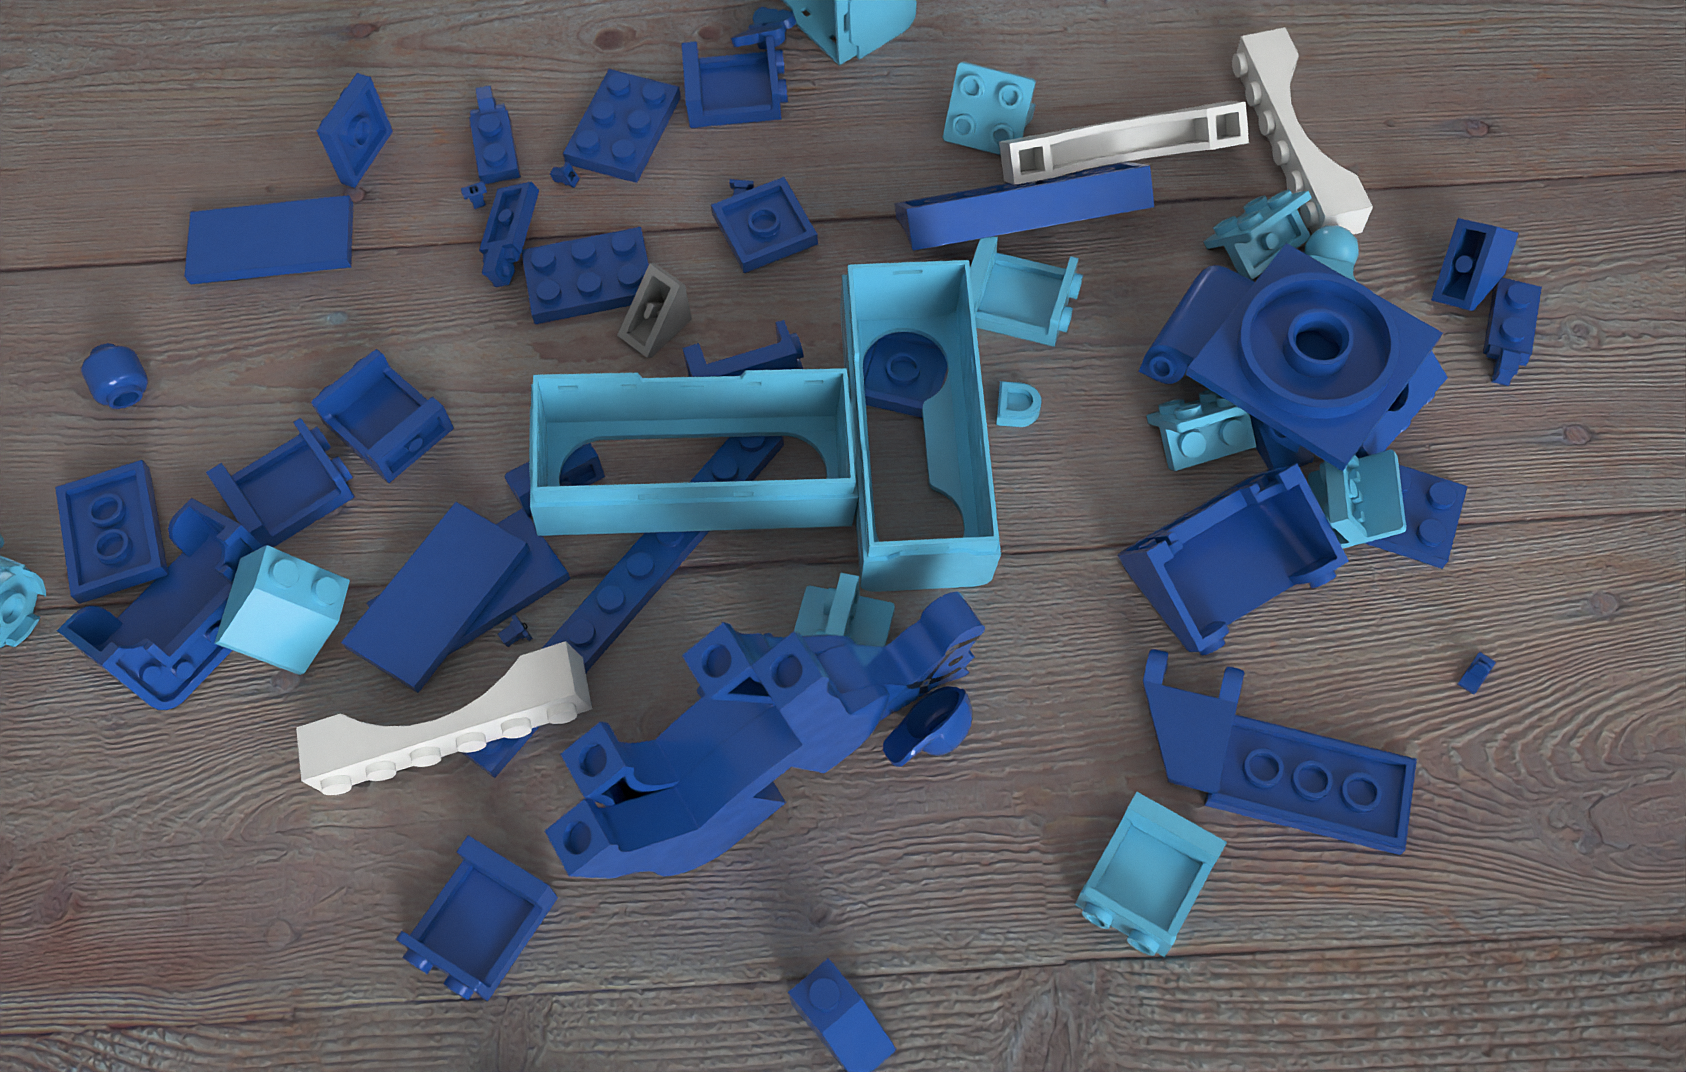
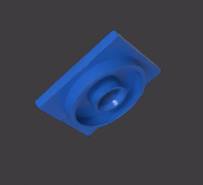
(1312, 401)

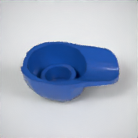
(932, 725)

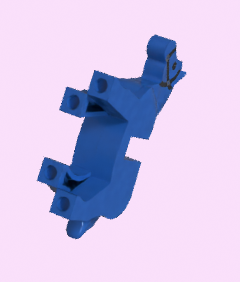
(763, 711)

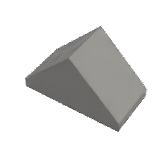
(656, 312)

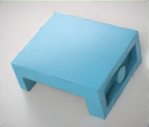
(1021, 294)
(1149, 875)

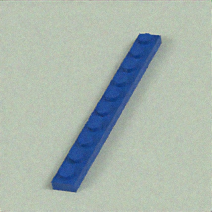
(637, 579)

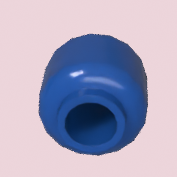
(114, 376)

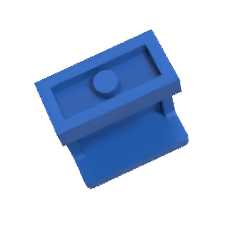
(733, 86)
(778, 356)
(382, 416)
(285, 487)
(478, 922)

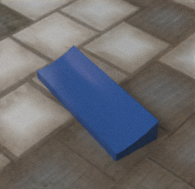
(1025, 206)

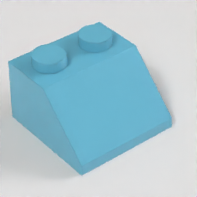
(281, 609)

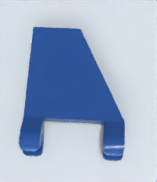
(1191, 726)

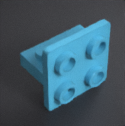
(988, 107)
(1261, 231)
(1202, 429)
(1362, 499)
(845, 613)

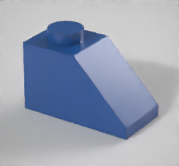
(1473, 263)
(841, 1019)

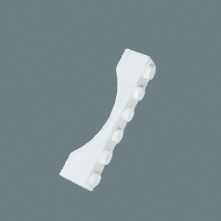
(1266, 68)
(1124, 140)
(535, 691)

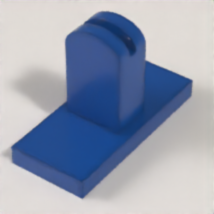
(1476, 673)

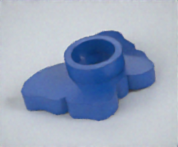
(766, 23)

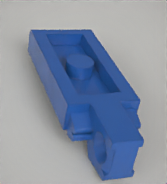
(493, 139)
(507, 231)
(1511, 327)

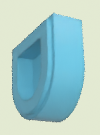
(1017, 404)

